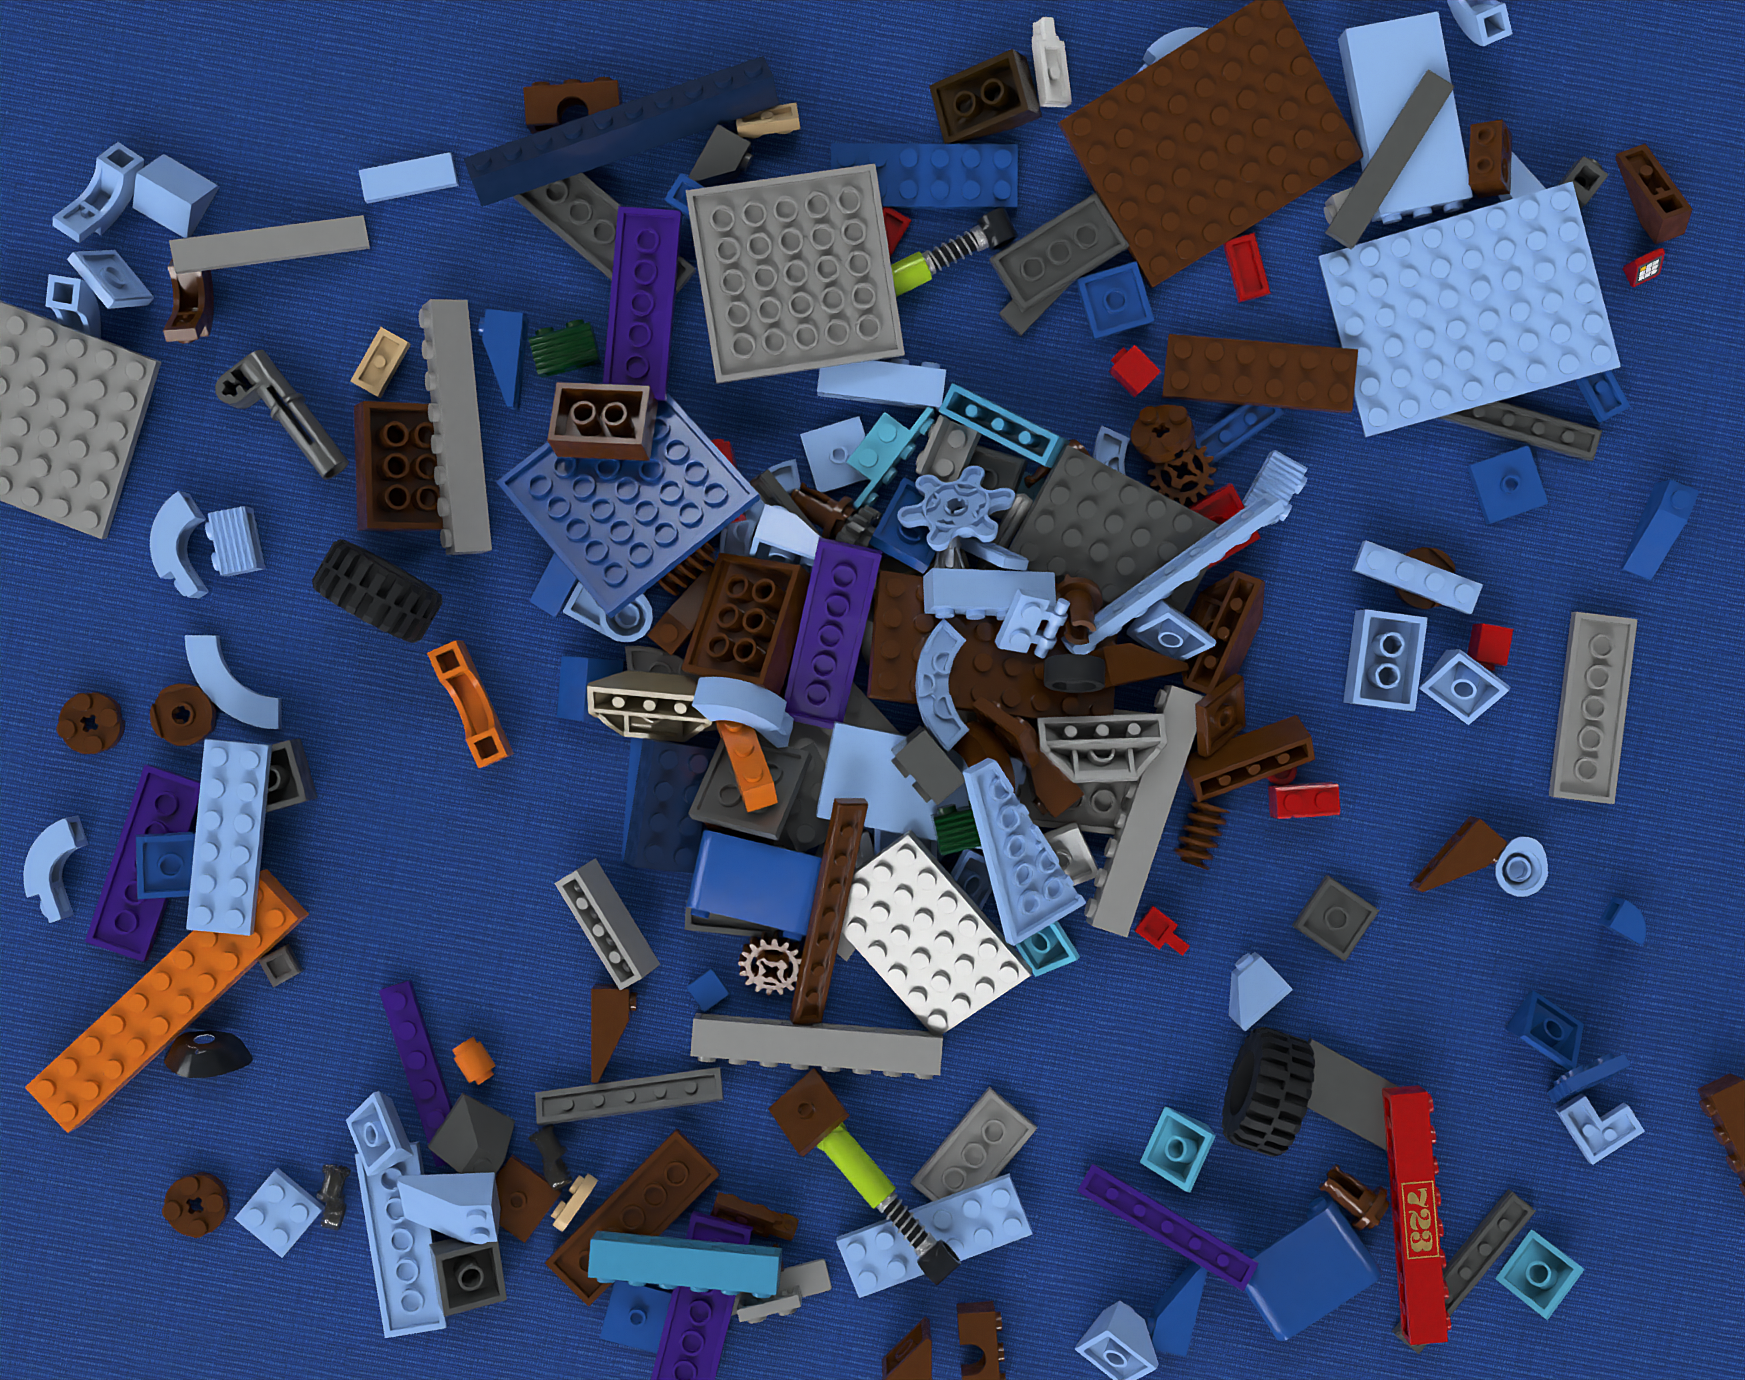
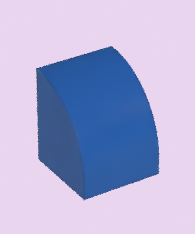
(1624, 920)

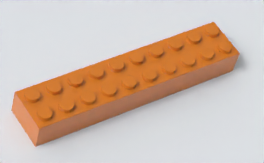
(159, 1009)

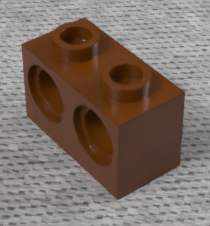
(1490, 158)

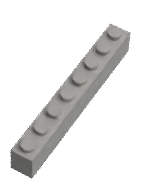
(455, 427)
(1143, 818)
(816, 1045)

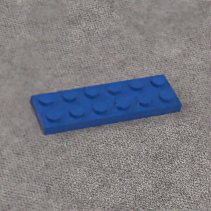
(938, 173)

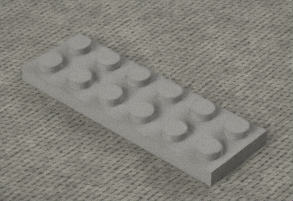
(1593, 707)

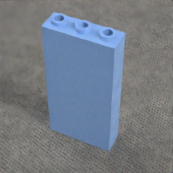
(1381, 72)
(862, 768)

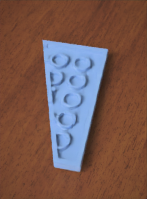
(1020, 862)

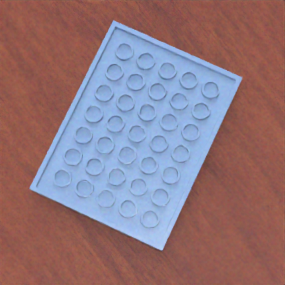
(1470, 310)

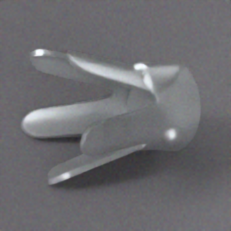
(950, 556)

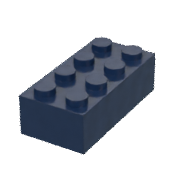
(660, 823)

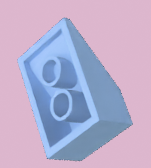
(784, 538)
(453, 1204)

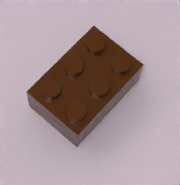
(602, 421)

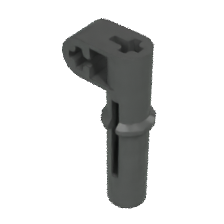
(266, 383)

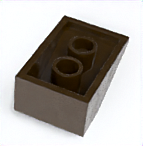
(986, 98)

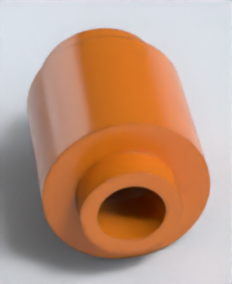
(474, 1061)

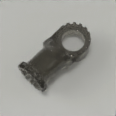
(551, 1150)
(333, 1194)

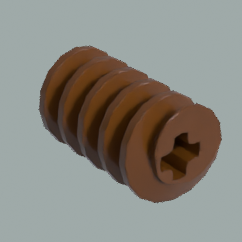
(687, 568)
(1201, 834)

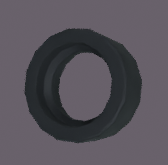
(1074, 673)

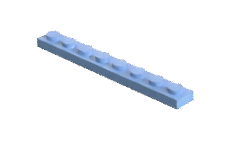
(1180, 569)

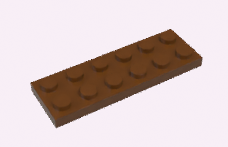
(1260, 373)
(640, 1206)

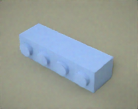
(885, 383)
(980, 591)

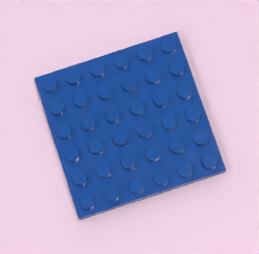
(630, 519)

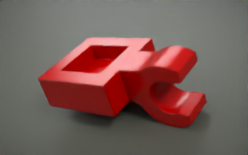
(1159, 930)

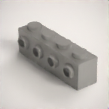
(607, 924)

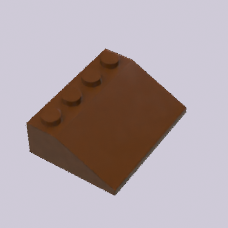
(395, 468)
(748, 621)

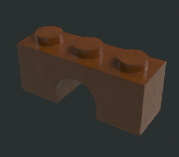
(548, 102)
(979, 1327)

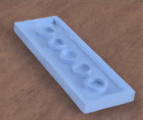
(229, 837)
(966, 1220)
(400, 1252)

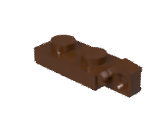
(755, 1215)

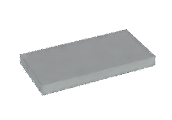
(975, 1148)

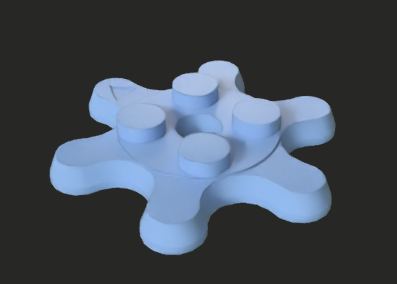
(945, 497)

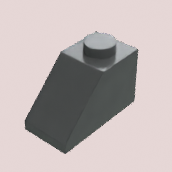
(722, 158)

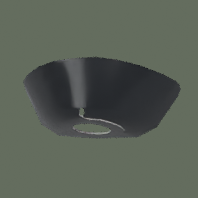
(213, 1059)

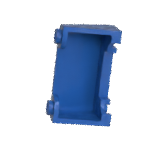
(754, 883)
(1310, 1270)

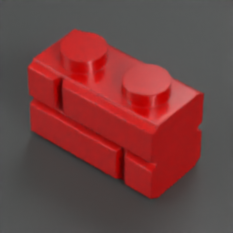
(1304, 800)

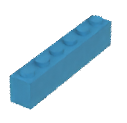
(685, 1263)

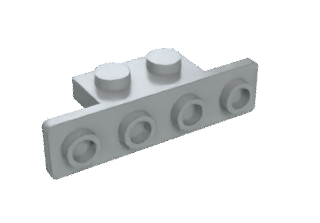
(795, 1283)

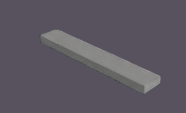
(269, 244)

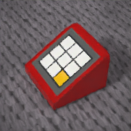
(1644, 267)

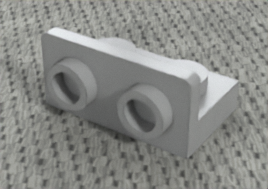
(947, 450)

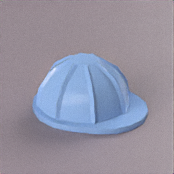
(630, 622)
(1522, 867)

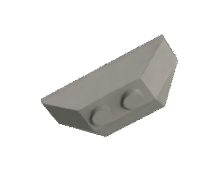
(1102, 746)

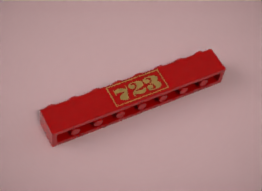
(1416, 1214)

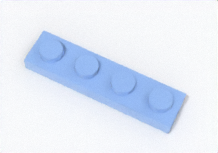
(1417, 577)

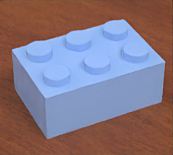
(1385, 660)

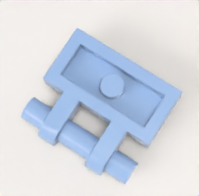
(1024, 618)

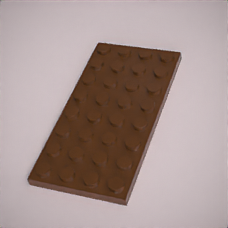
(979, 665)

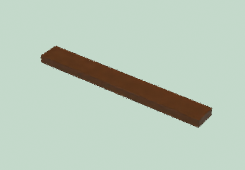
(828, 909)

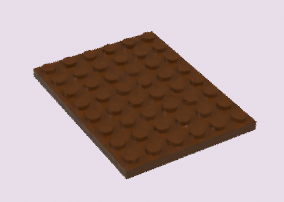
(1211, 139)

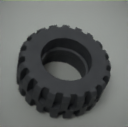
(376, 591)
(1268, 1091)

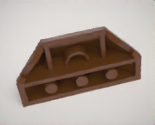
(1231, 615)

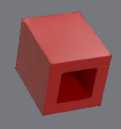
(1133, 370)
(1490, 645)

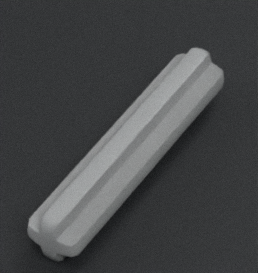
(1009, 526)

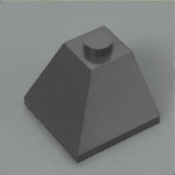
(473, 1137)

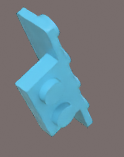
(883, 450)

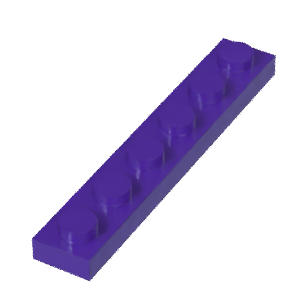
(417, 1057)
(1168, 1227)

